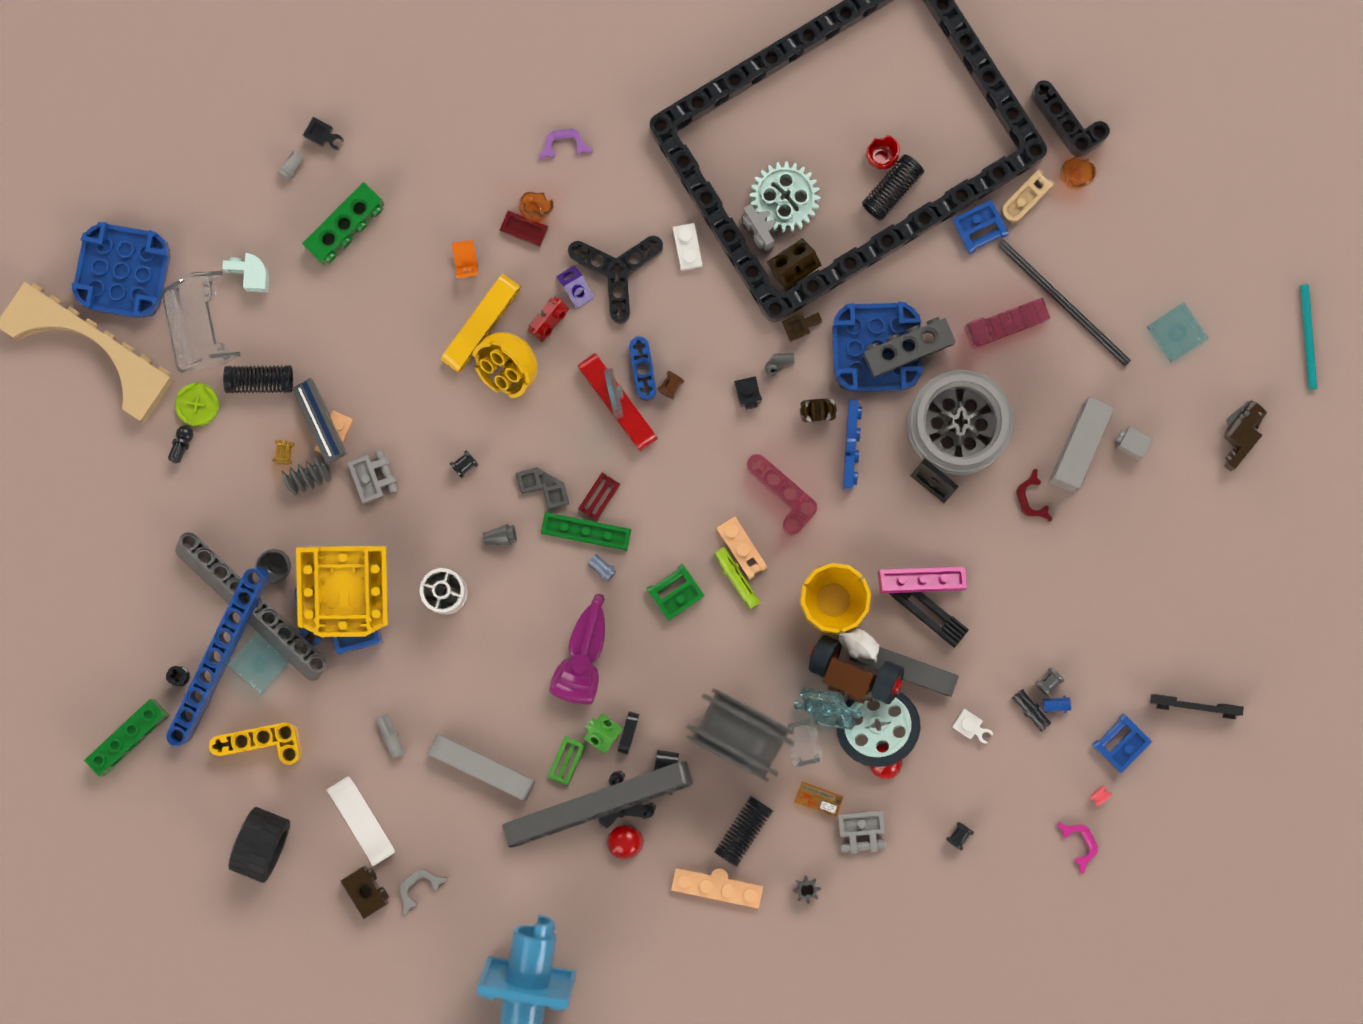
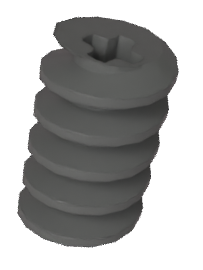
(307, 475)

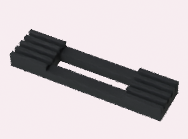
(952, 630)
(1227, 710)

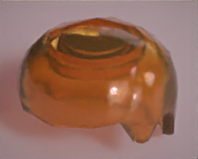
(1077, 173)
(535, 206)

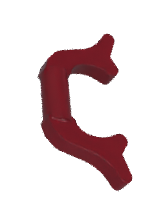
(1020, 492)

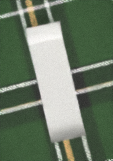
(361, 820)

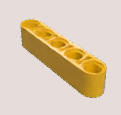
(481, 322)

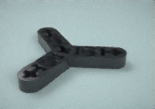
(609, 264)

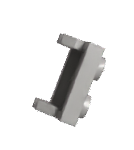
(759, 227)

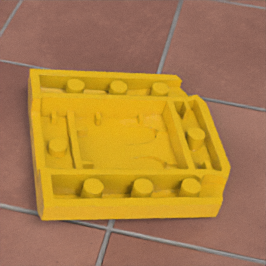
(342, 589)

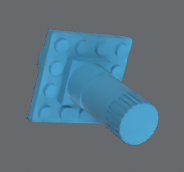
(527, 978)

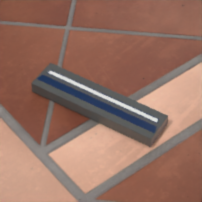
(319, 421)

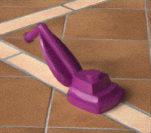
(577, 677)

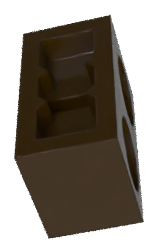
(794, 263)

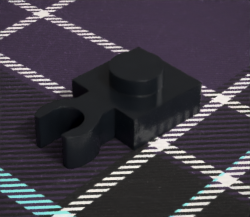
(320, 133)

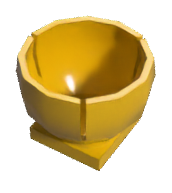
(835, 598)

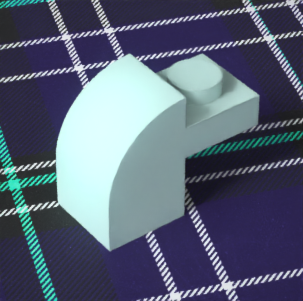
(255, 272)

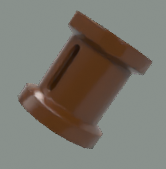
(670, 385)

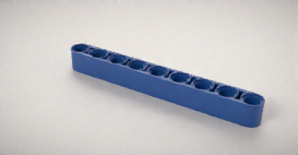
(209, 663)

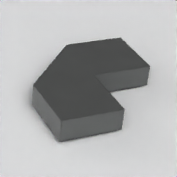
(553, 489)

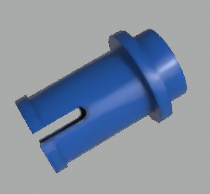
(1057, 704)

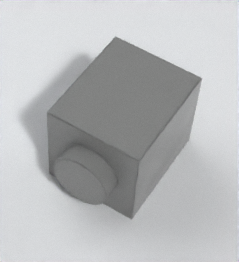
(1133, 442)

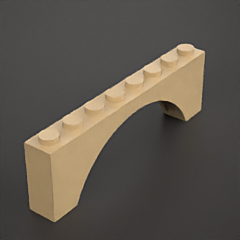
(35, 312)

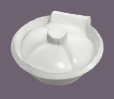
(860, 646)

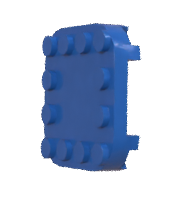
(121, 270)
(864, 325)

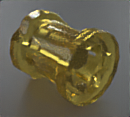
(283, 452)

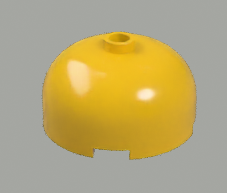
(513, 355)

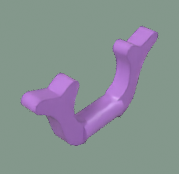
(559, 134)

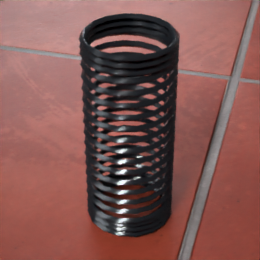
(906, 162)
(236, 377)
(758, 812)

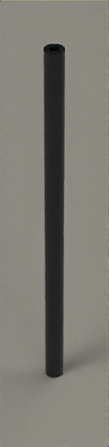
(1060, 299)

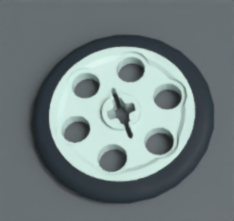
(898, 747)

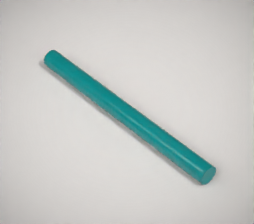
(1308, 336)

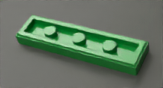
(586, 531)

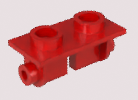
(543, 326)

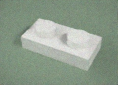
(687, 246)

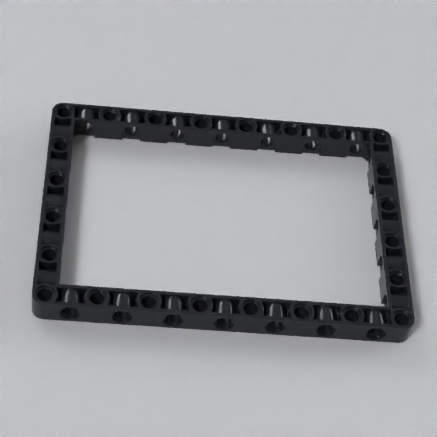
(788, 50)

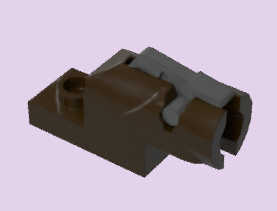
(1242, 432)

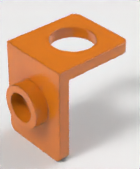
(465, 258)

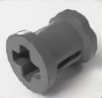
(1049, 681)

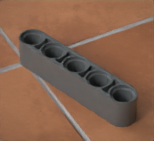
(916, 672)

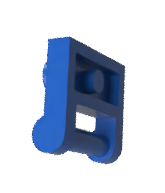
(976, 220)
(1127, 749)

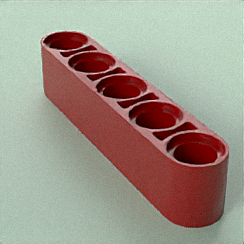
(632, 422)

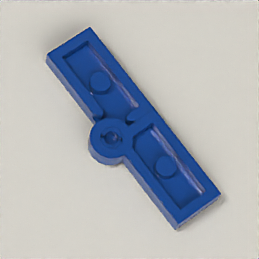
(851, 454)

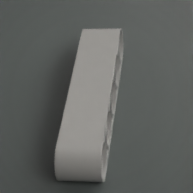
(481, 767)

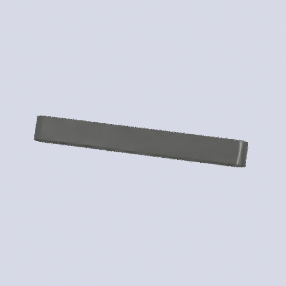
(263, 610)
(597, 804)

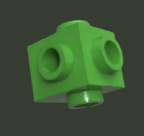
(602, 732)

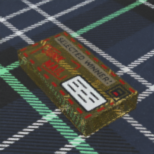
(818, 799)

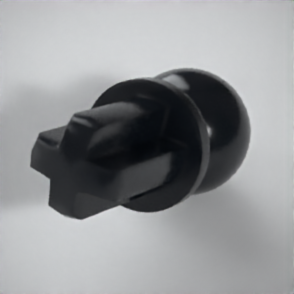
(184, 435)

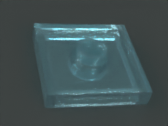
(1177, 332)
(615, 393)
(258, 663)

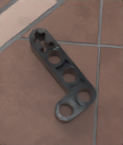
(1066, 116)

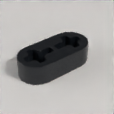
(628, 733)

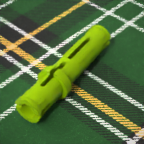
(738, 580)

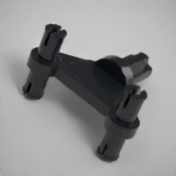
(640, 810)

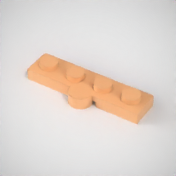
(717, 887)

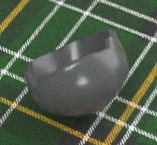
(276, 564)

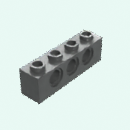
(942, 339)

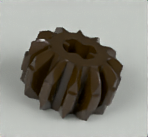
(818, 410)

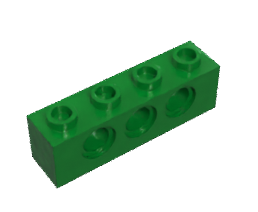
(345, 212)
(126, 737)

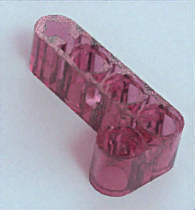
(1006, 323)
(778, 491)

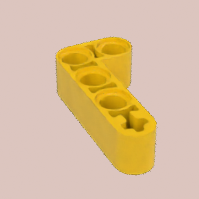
(255, 743)

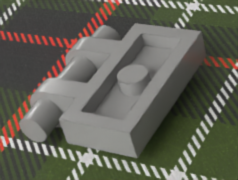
(366, 480)
(862, 824)

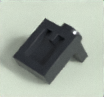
(748, 393)

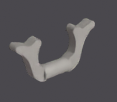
(411, 880)

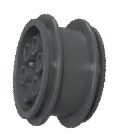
(740, 734)

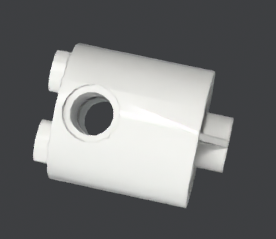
(433, 588)

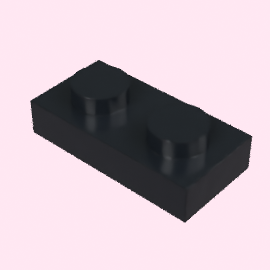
(934, 481)

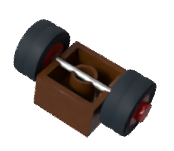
(853, 680)

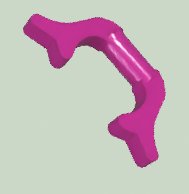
(1093, 847)

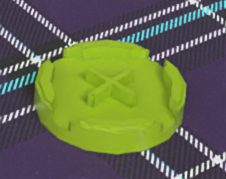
(197, 404)

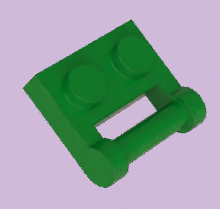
(680, 598)

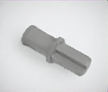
(390, 736)

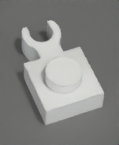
(969, 725)

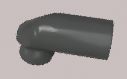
(776, 362)

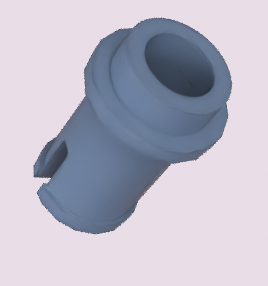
(602, 567)

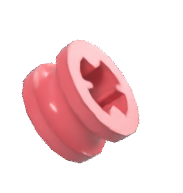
(1100, 795)

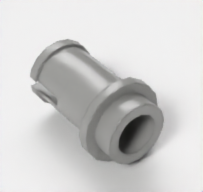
(290, 165)

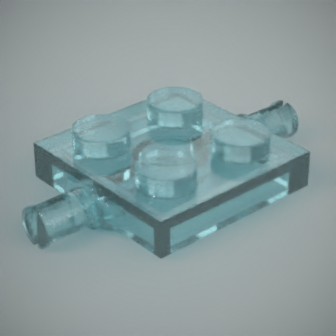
(827, 708)

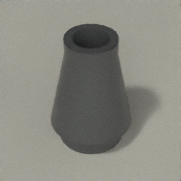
(500, 536)

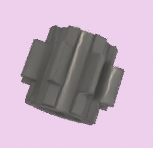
(806, 883)

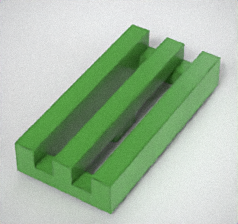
(573, 743)

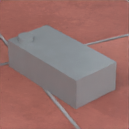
(1081, 445)

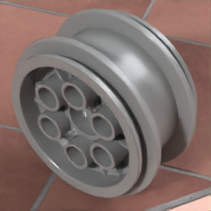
(980, 391)

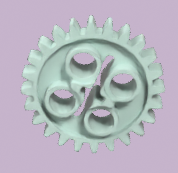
(799, 185)

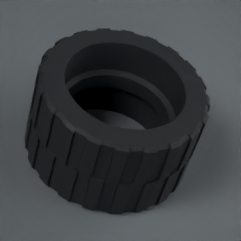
(259, 844)

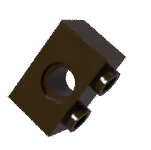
(353, 885)

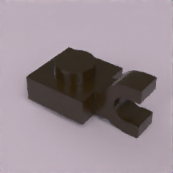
(798, 327)

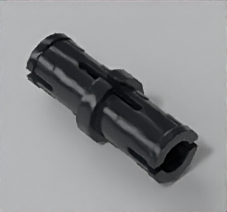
(1031, 710)

